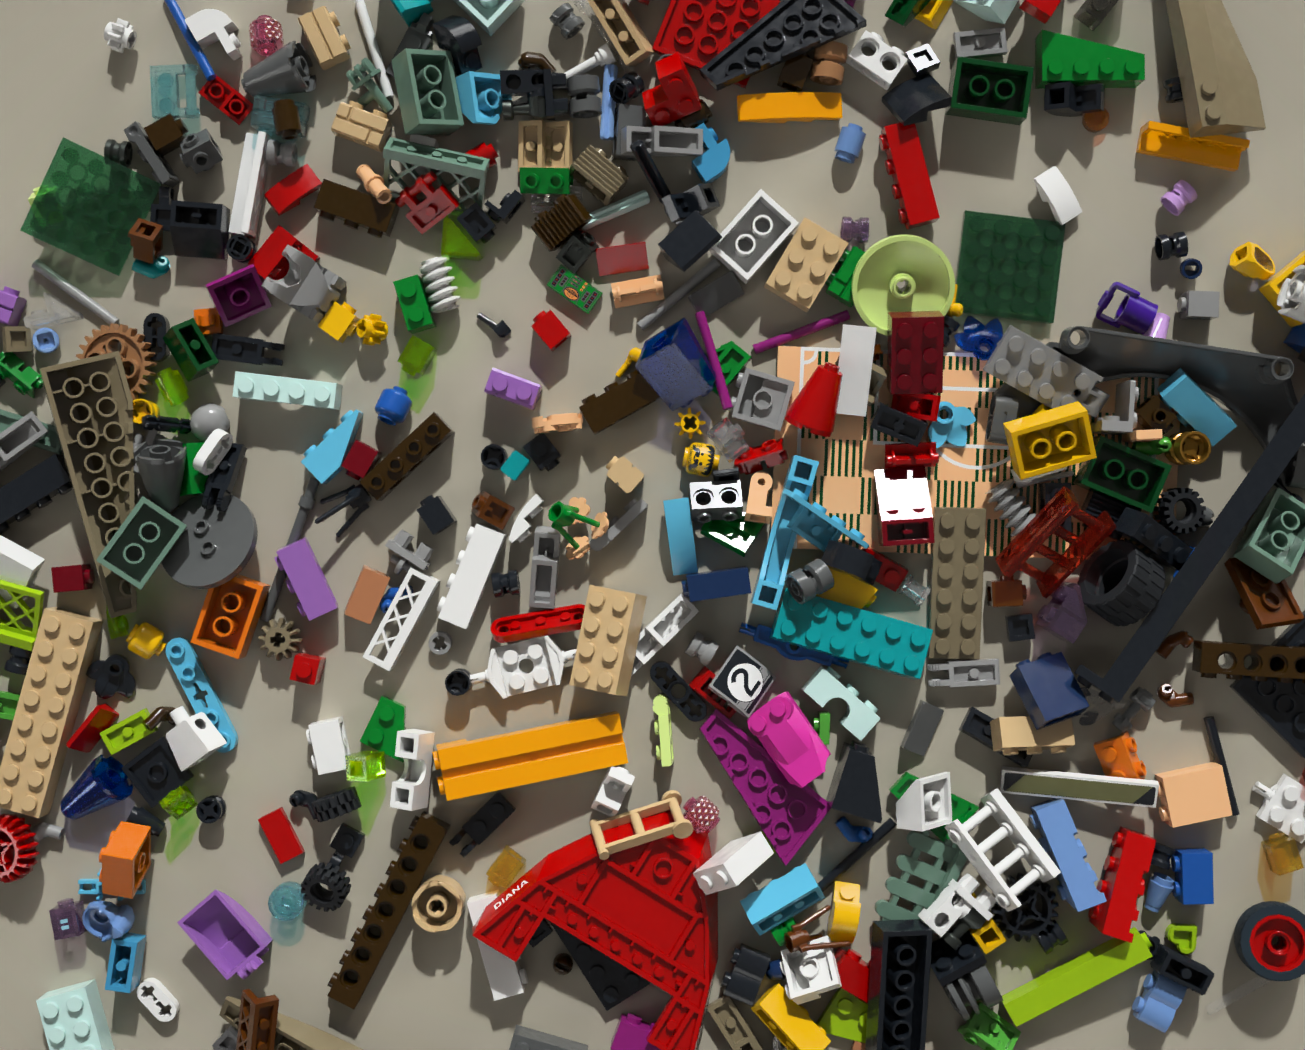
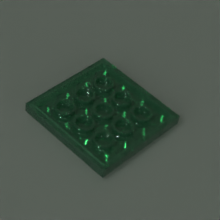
(90, 206)
(1009, 266)

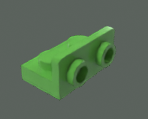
(989, 1030)

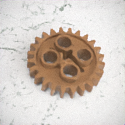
(133, 352)

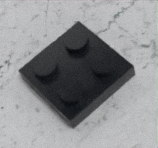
(156, 772)
(953, 964)

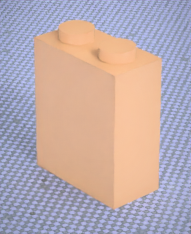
(1193, 794)

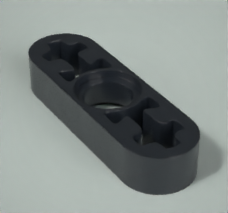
(686, 709)

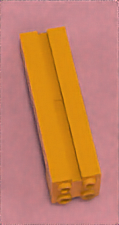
(529, 755)

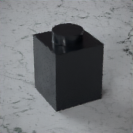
(436, 514)

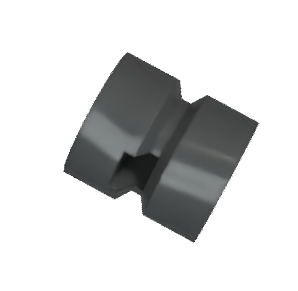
(584, 87)
(809, 581)

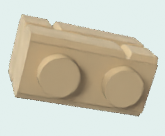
(324, 37)
(362, 126)
(622, 472)

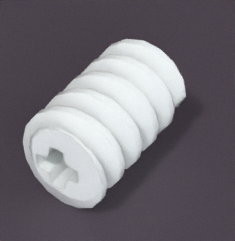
(439, 284)

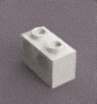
(872, 65)

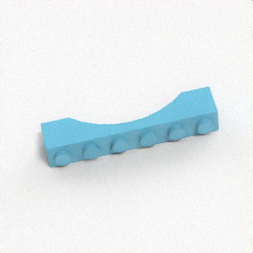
(781, 538)

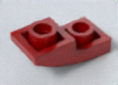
(226, 99)
(292, 189)

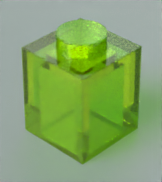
(416, 356)
(365, 766)

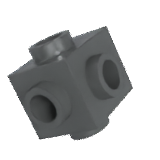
(200, 151)

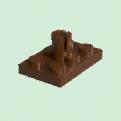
(1261, 598)

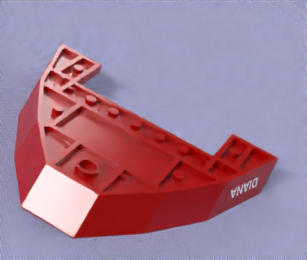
(631, 907)

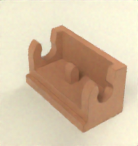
(366, 594)

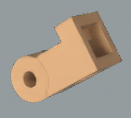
(757, 495)

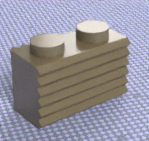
(599, 174)

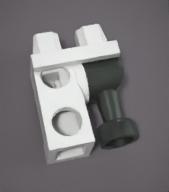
(958, 903)

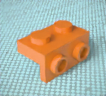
(1120, 758)

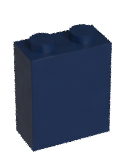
(716, 584)
(1048, 690)

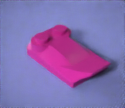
(789, 740)

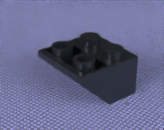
(199, 229)

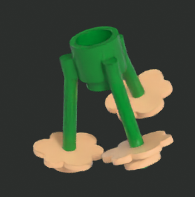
(574, 513)

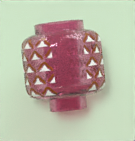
(266, 35)
(701, 813)

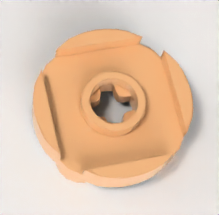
(557, 422)

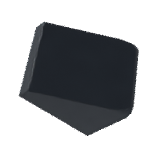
(726, 474)

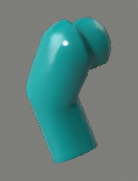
(155, 270)

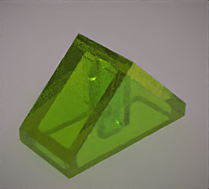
(455, 243)

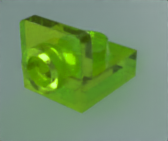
(179, 802)

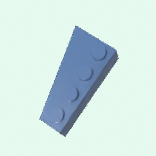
(1067, 853)

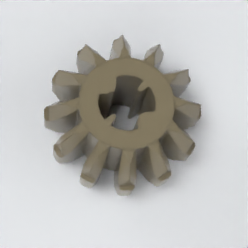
(270, 639)

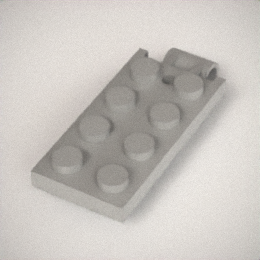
(1044, 373)

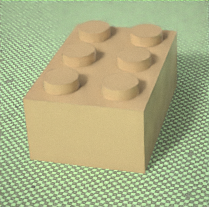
(805, 265)

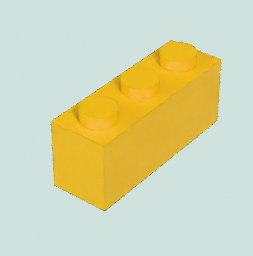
(789, 1021)

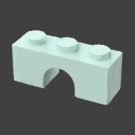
(859, 716)

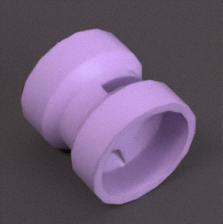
(1179, 197)

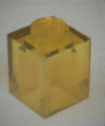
(1282, 854)
(505, 867)

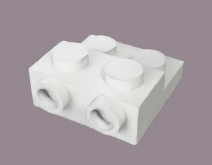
(810, 972)

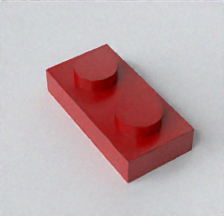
(891, 573)

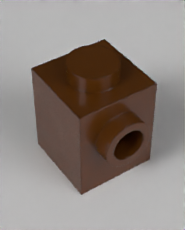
(1006, 592)

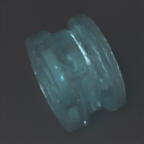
(287, 901)

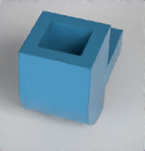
(715, 159)

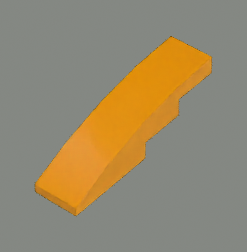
(789, 107)

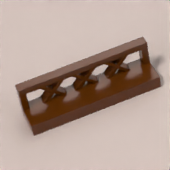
(257, 1022)

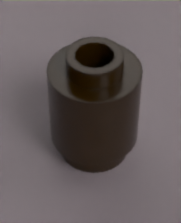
(286, 119)
(695, 119)

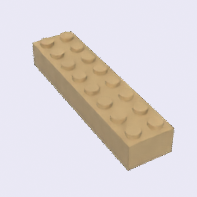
(47, 711)

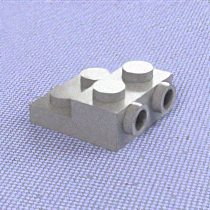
(761, 399)

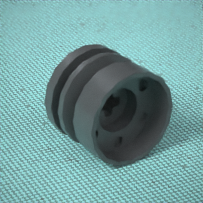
(971, 988)

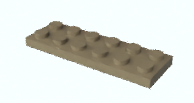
(957, 582)

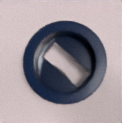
(1191, 274)
(774, 971)

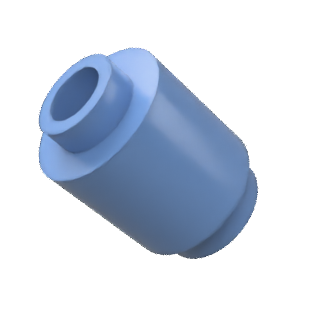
(849, 143)

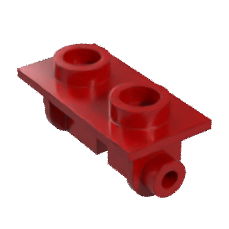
(770, 451)
(907, 455)

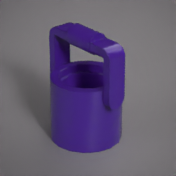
(1132, 312)

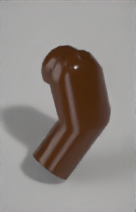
(1173, 699)

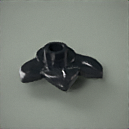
(110, 680)

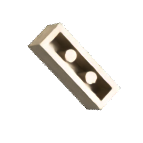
(623, 30)
(1020, 734)

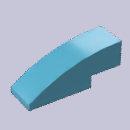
(680, 536)

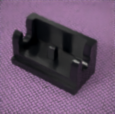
(898, 424)

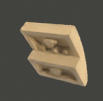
(545, 144)

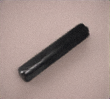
(650, 169)

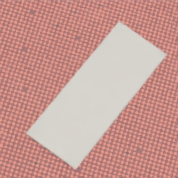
(856, 367)

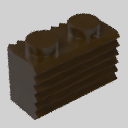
(561, 221)

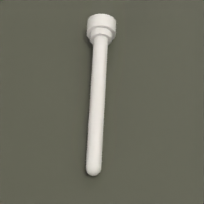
(602, 57)

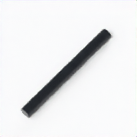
(1220, 759)
(853, 857)

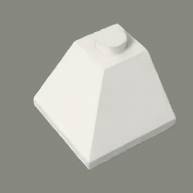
(925, 804)

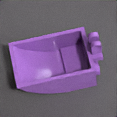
(227, 935)

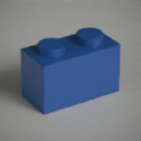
(1193, 876)

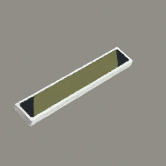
(1079, 786)

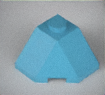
(480, 97)

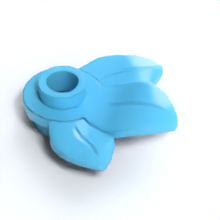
(952, 427)

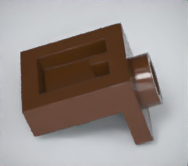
(492, 509)

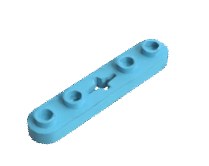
(191, 671)

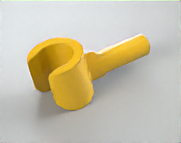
(632, 356)

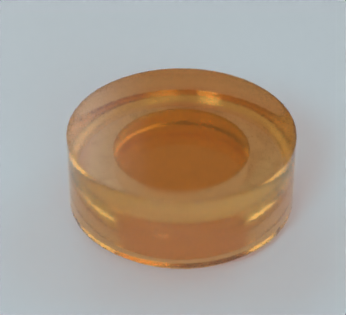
(1095, 121)

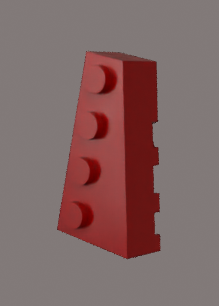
(1123, 883)

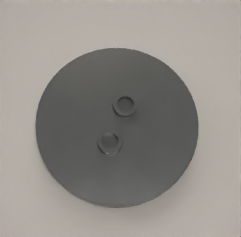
(213, 544)

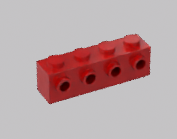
(909, 175)

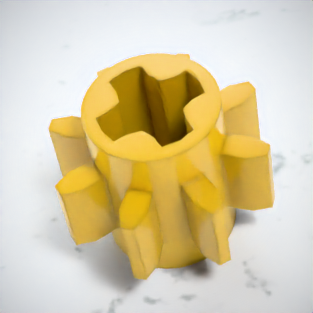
(372, 329)
(690, 430)

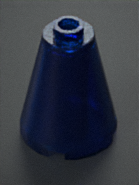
(97, 788)

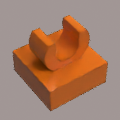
(208, 321)

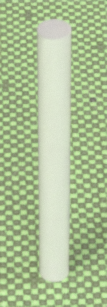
(374, 48)

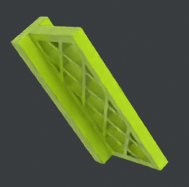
(14, 631)

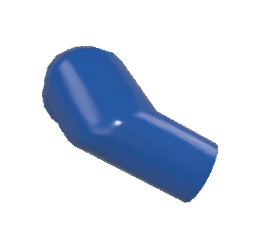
(389, 596)
(853, 833)

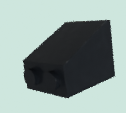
(856, 783)

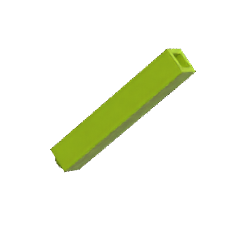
(1076, 977)

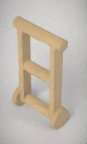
(670, 801)

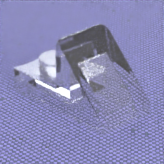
(57, 314)

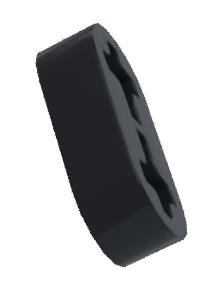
(150, 335)

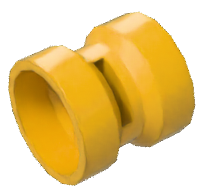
(140, 409)

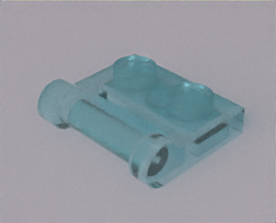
(166, 91)

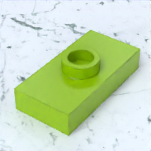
(126, 732)

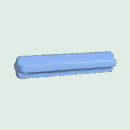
(608, 103)

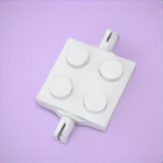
(1284, 806)

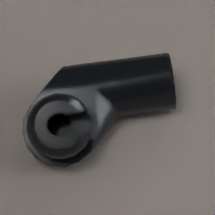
(303, 799)

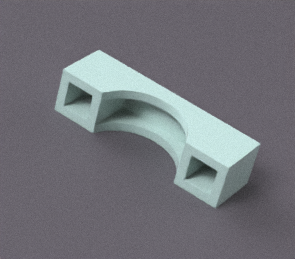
(287, 390)

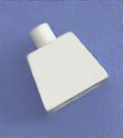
(192, 738)

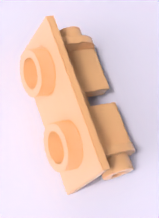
(637, 291)

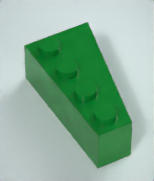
(1085, 62)

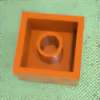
(125, 859)

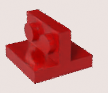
(269, 258)

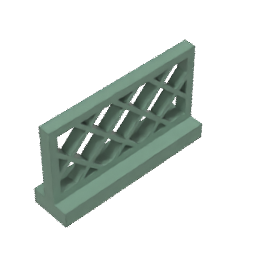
(439, 159)

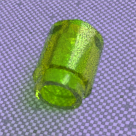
(172, 386)

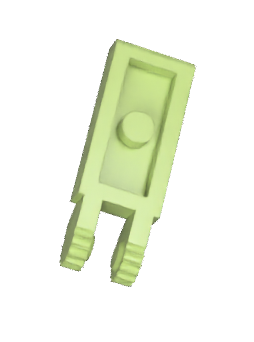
(663, 728)

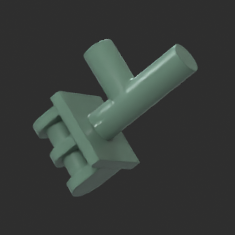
(366, 79)

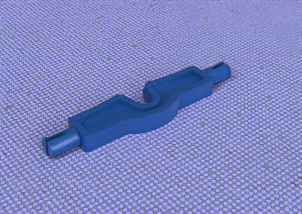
(762, 633)

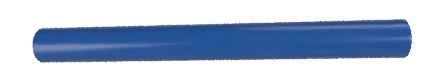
(191, 41)

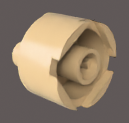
(446, 915)

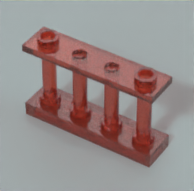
(1041, 528)

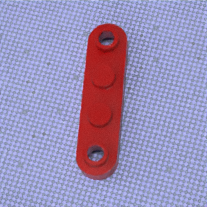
(537, 623)

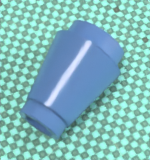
(1158, 891)

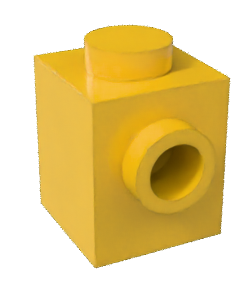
(340, 321)

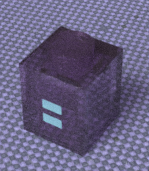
(67, 919)

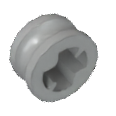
(448, 641)

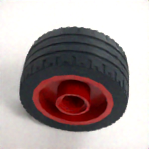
(1254, 935)

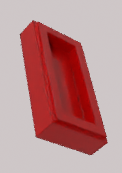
(281, 835)

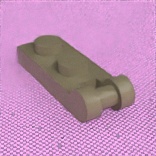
(732, 1024)

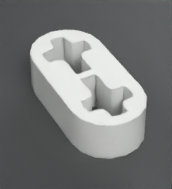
(212, 451)
(156, 1001)

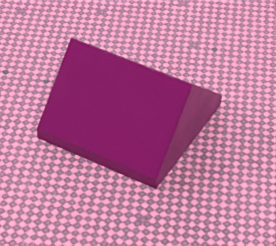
(238, 295)

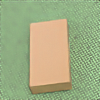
(1142, 435)

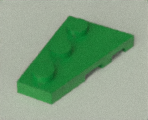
(961, 808)

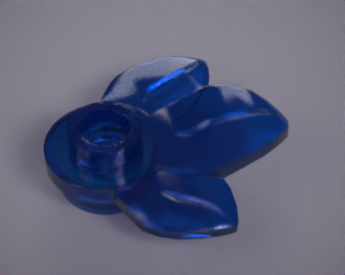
(979, 335)

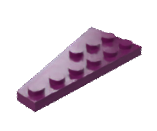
(780, 808)

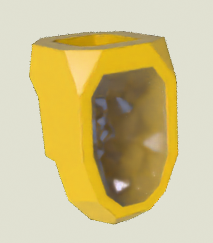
(1252, 262)

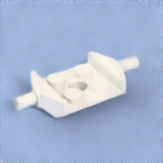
(505, 669)

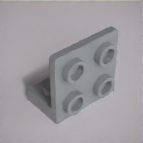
(1125, 417)

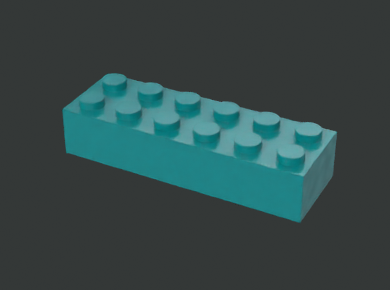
(852, 634)

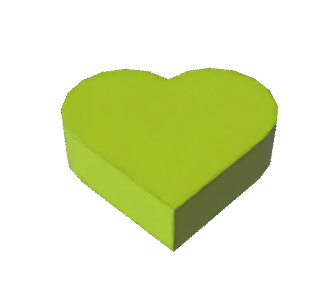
(1182, 936)

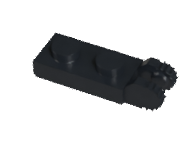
(244, 349)
(223, 479)
(484, 822)

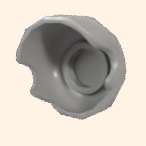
(207, 419)

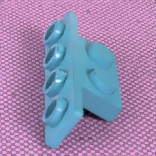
(816, 526)

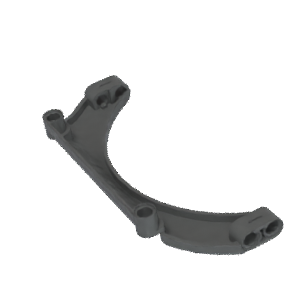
(1233, 377)

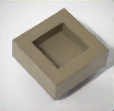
(16, 339)

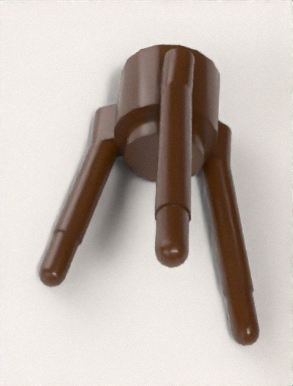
(800, 940)

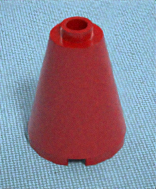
(817, 401)

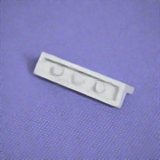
(250, 185)
(410, 623)

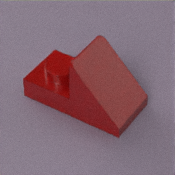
(917, 405)

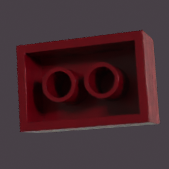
(915, 352)

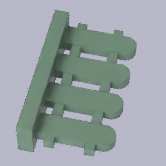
(934, 874)

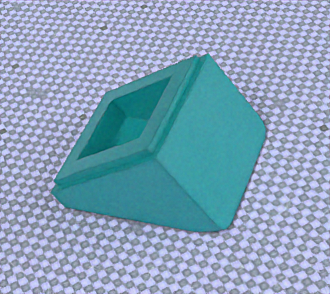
(515, 465)

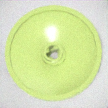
(901, 258)

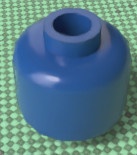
(393, 406)

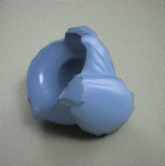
(108, 920)

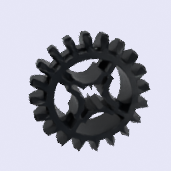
(1019, 916)

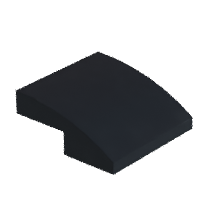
(914, 99)

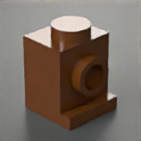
(146, 240)

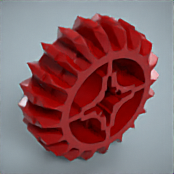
(16, 848)

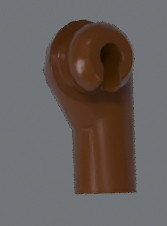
(1172, 641)

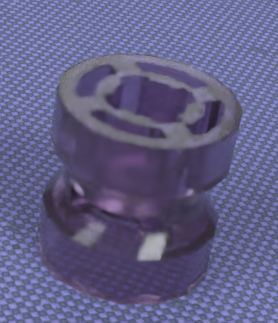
(858, 230)

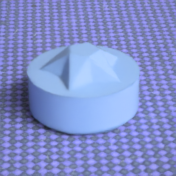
(45, 340)

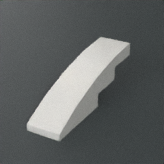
(663, 629)

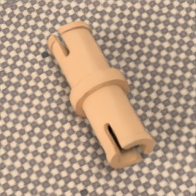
(374, 184)

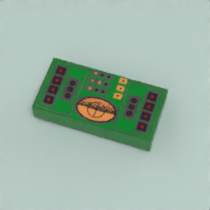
(574, 289)

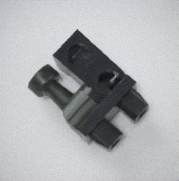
(538, 88)

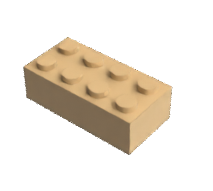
(608, 640)

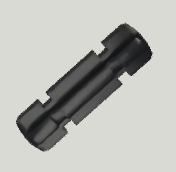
(166, 424)

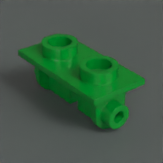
(545, 180)
(23, 381)

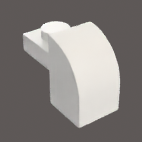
(214, 25)
(612, 790)

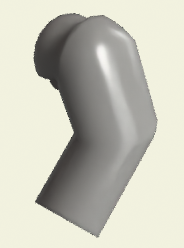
(45, 829)

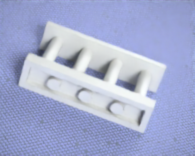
(1025, 846)

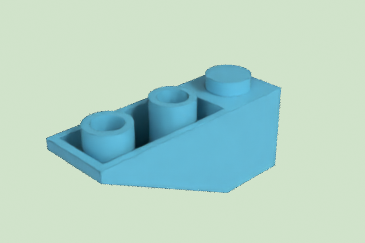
(326, 458)

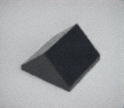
(689, 241)

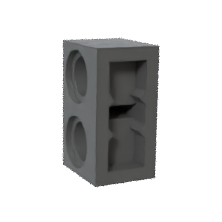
(715, 494)

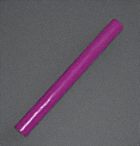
(801, 332)
(713, 360)

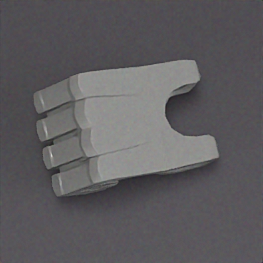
(306, 286)

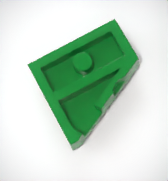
(734, 535)

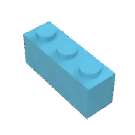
(1195, 407)
(782, 899)

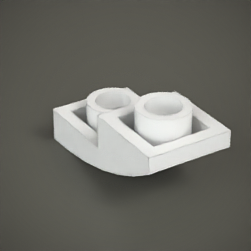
(1059, 195)
(521, 526)

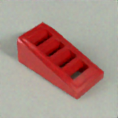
(699, 681)

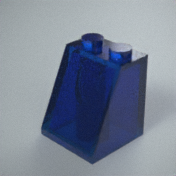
(676, 366)

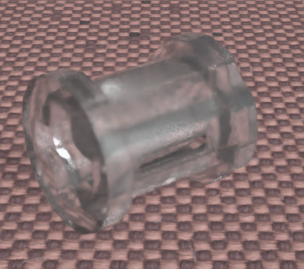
(914, 590)

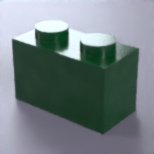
(190, 349)

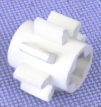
(120, 35)

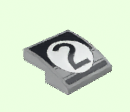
(742, 682)

